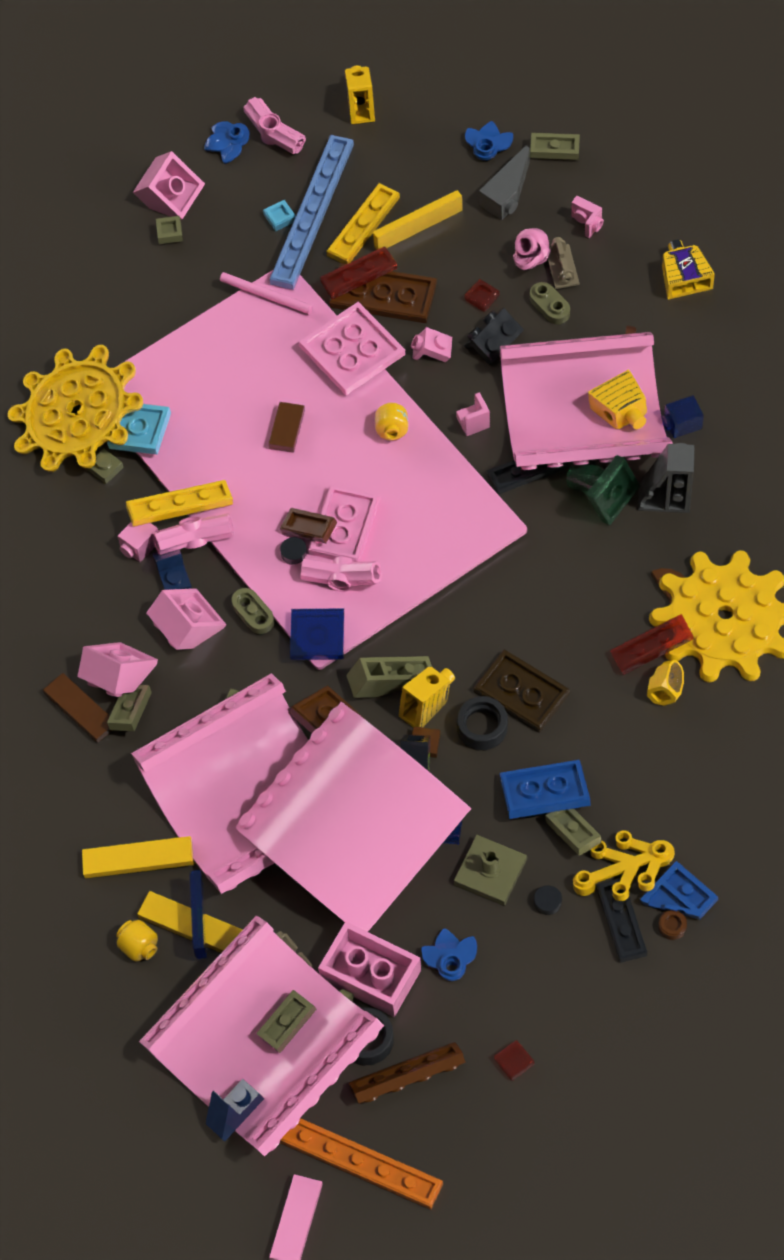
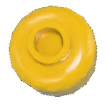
(391, 419)
(137, 940)

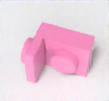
(587, 213)

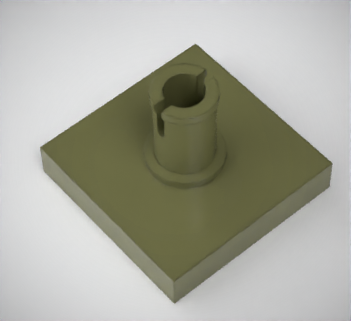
(490, 870)

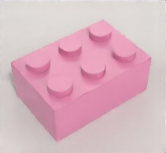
(370, 968)

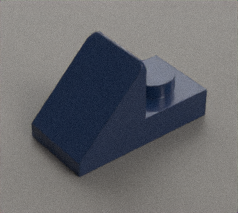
(172, 570)
(229, 1113)

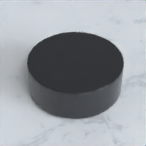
(293, 550)
(548, 900)

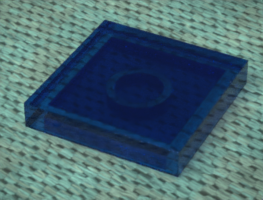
(317, 634)

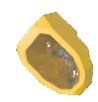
(666, 683)

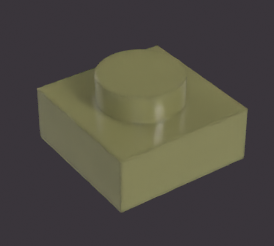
(169, 229)
(106, 466)

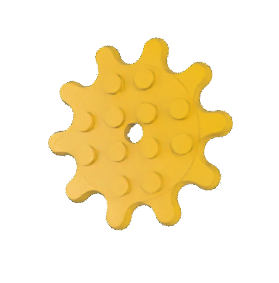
(55, 395)
(721, 641)

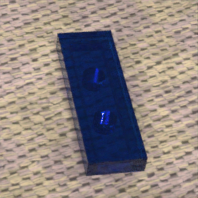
(198, 914)

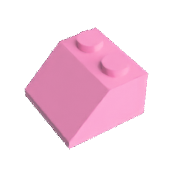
(169, 186)
(185, 618)
(115, 667)

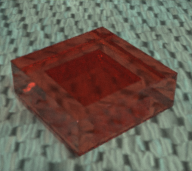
(482, 295)
(514, 1060)

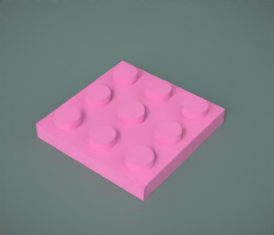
(352, 348)

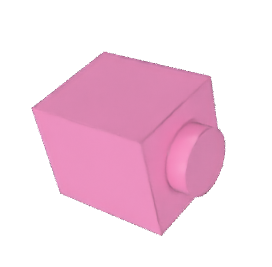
(137, 540)

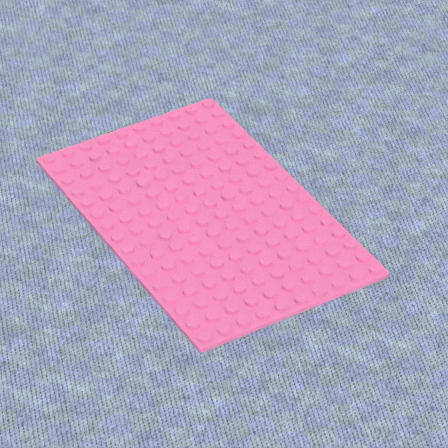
(223, 395)

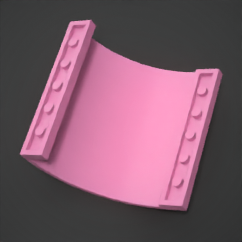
(550, 401)
(216, 770)
(352, 818)
(214, 1044)

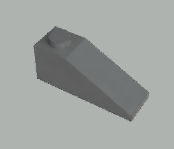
(503, 191)

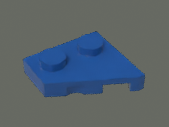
(680, 892)

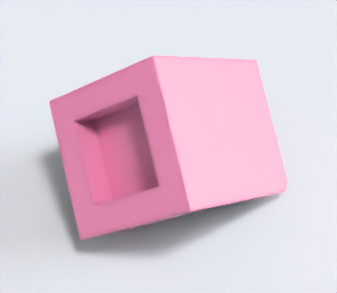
(475, 417)

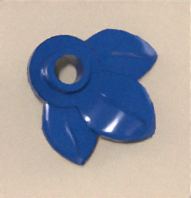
(226, 140)
(488, 141)
(450, 952)

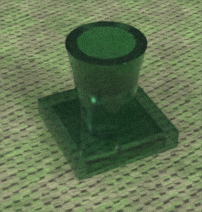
(605, 488)

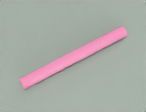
(266, 293)

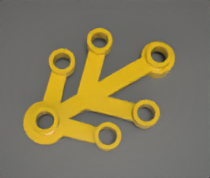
(625, 864)

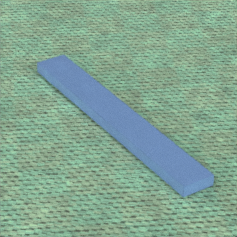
(311, 212)

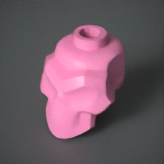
(531, 248)

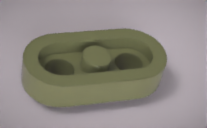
(548, 301)
(254, 612)

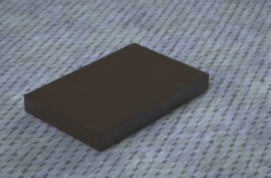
(522, 690)

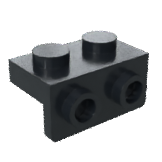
(497, 331)

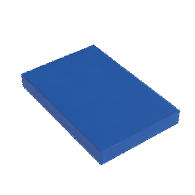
(544, 789)

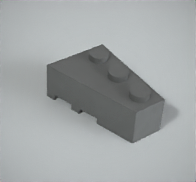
(668, 481)

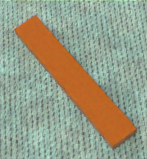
(363, 1163)

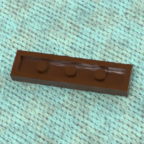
(407, 1072)

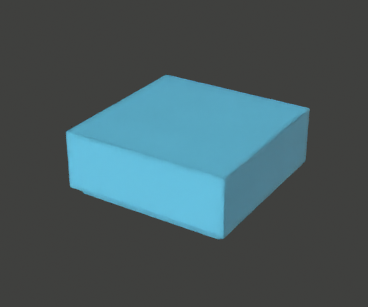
(279, 215)

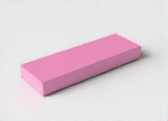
(296, 1219)

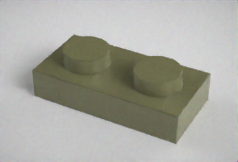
(555, 146)
(129, 709)
(573, 830)
(286, 1021)

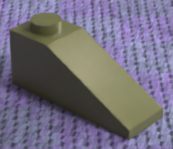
(384, 674)

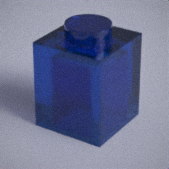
(683, 416)

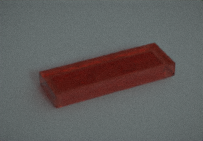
(358, 272)
(652, 644)

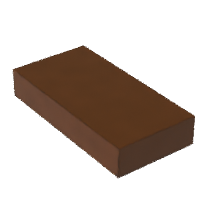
(286, 427)
(308, 525)

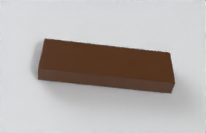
(78, 707)

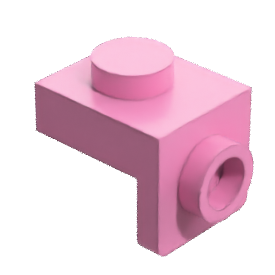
(432, 344)

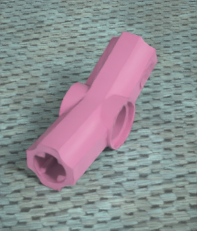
(271, 127)
(193, 533)
(341, 572)

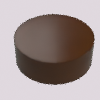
(672, 925)

